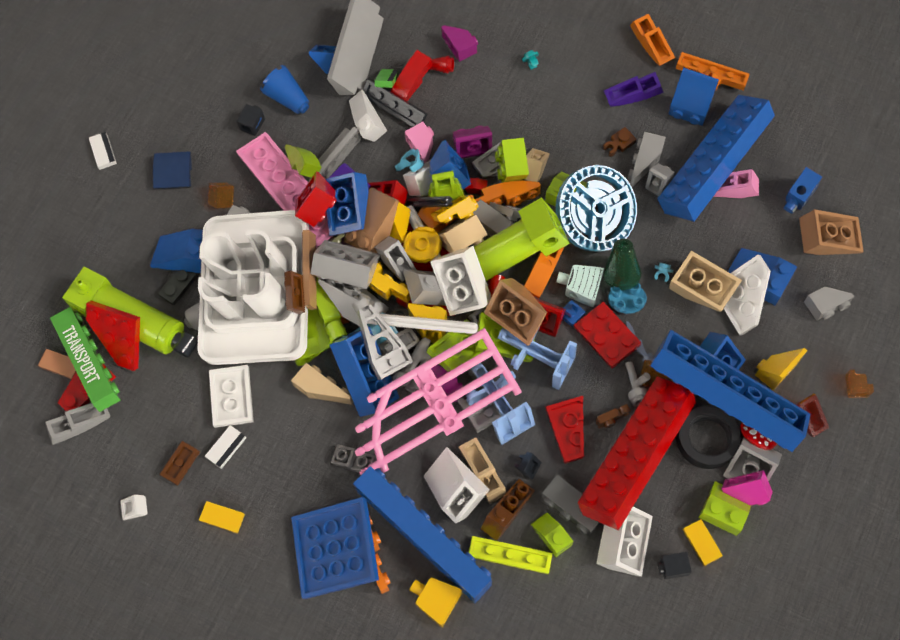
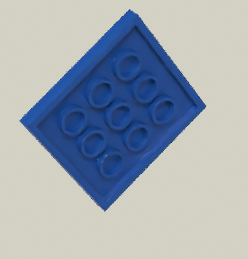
(334, 548)

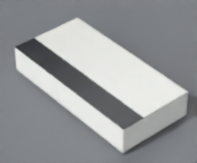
(102, 150)
(225, 447)

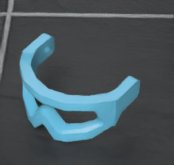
(414, 165)

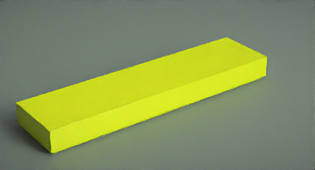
(510, 555)

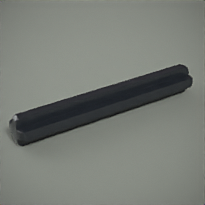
(424, 202)

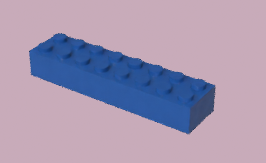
(716, 157)
(731, 391)
(423, 535)

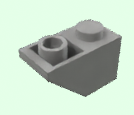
(826, 301)

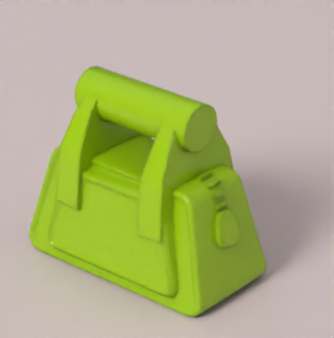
(448, 187)

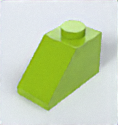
(552, 534)

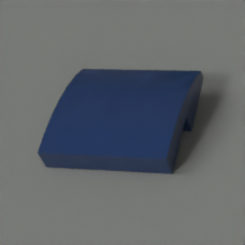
(172, 170)

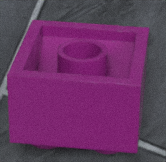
(472, 141)

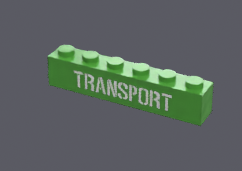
(85, 359)

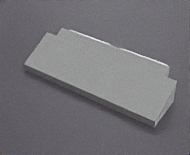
(355, 47)

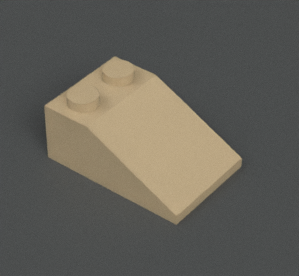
(462, 234)
(704, 282)

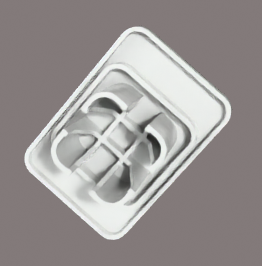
(244, 289)

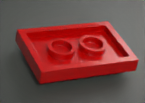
(607, 335)

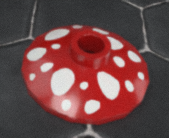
(756, 438)

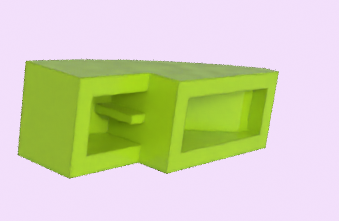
(302, 160)

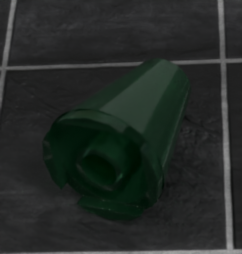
(622, 266)

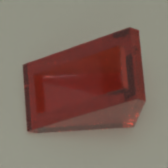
(817, 420)

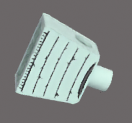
(582, 283)

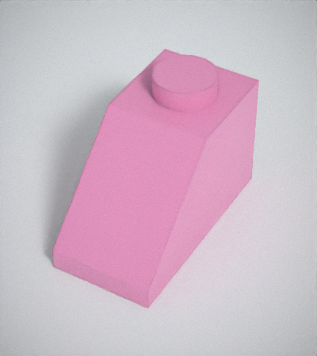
(420, 138)

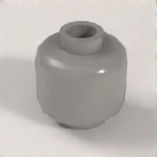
(192, 317)

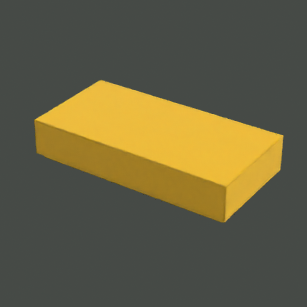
(221, 517)
(702, 542)

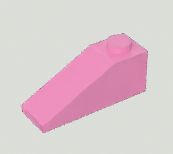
(740, 185)

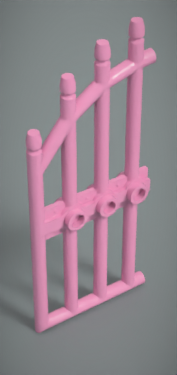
(436, 398)

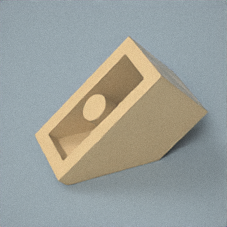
(536, 163)

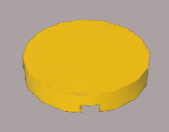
(422, 244)

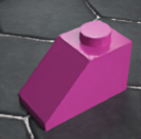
(749, 488)

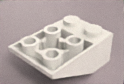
(455, 486)

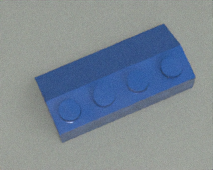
(358, 373)

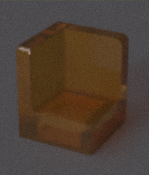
(221, 195)
(857, 385)

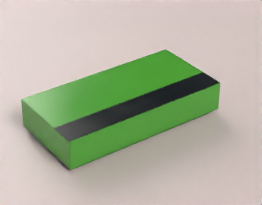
(386, 78)

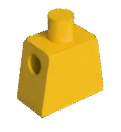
(436, 599)

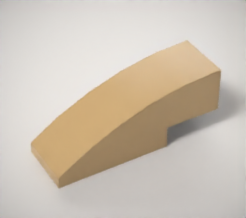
(482, 467)

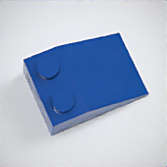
(693, 97)
(350, 205)
(179, 251)
(779, 276)

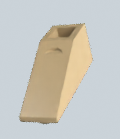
(316, 386)

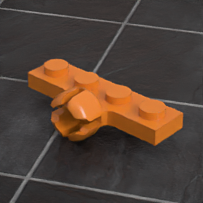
(726, 75)

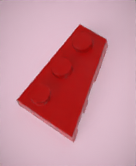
(75, 394)
(567, 424)

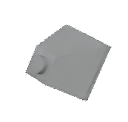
(423, 287)

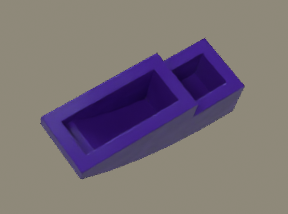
(634, 90)

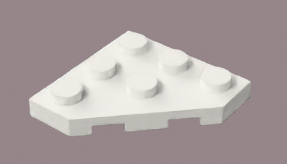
(747, 301)

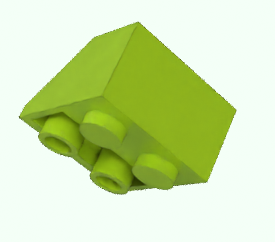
(512, 160)

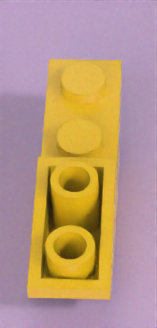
(386, 286)

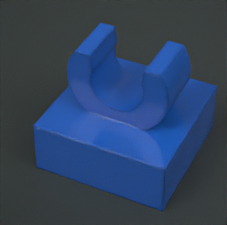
(573, 313)

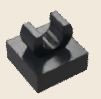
(529, 465)

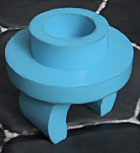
(663, 268)

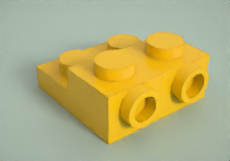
(461, 208)

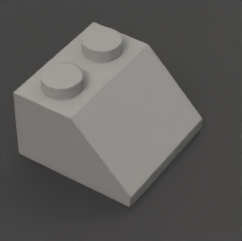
(752, 459)

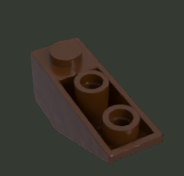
(507, 509)

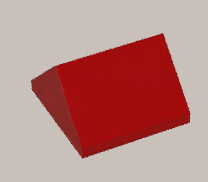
(553, 318)

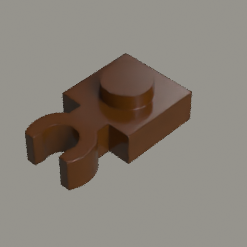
(621, 140)
(609, 418)

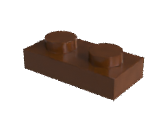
(294, 292)
(180, 463)

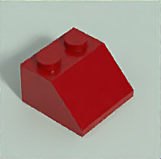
(315, 200)

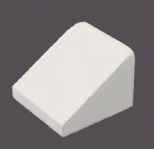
(133, 507)

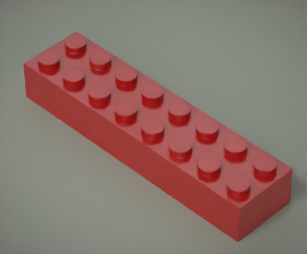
(636, 453)

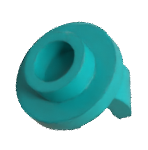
(530, 57)

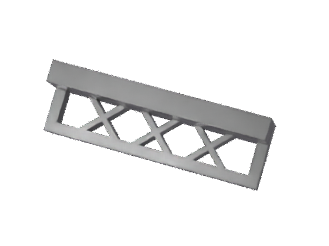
(337, 152)

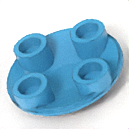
(628, 300)

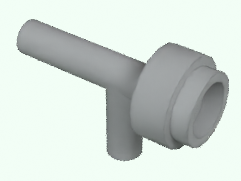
(637, 394)

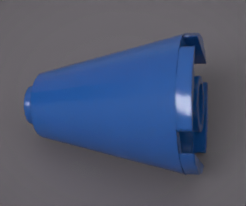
(285, 90)

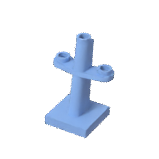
(559, 361)
(513, 420)

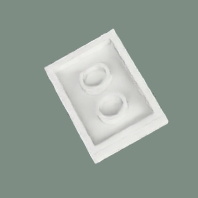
(231, 396)

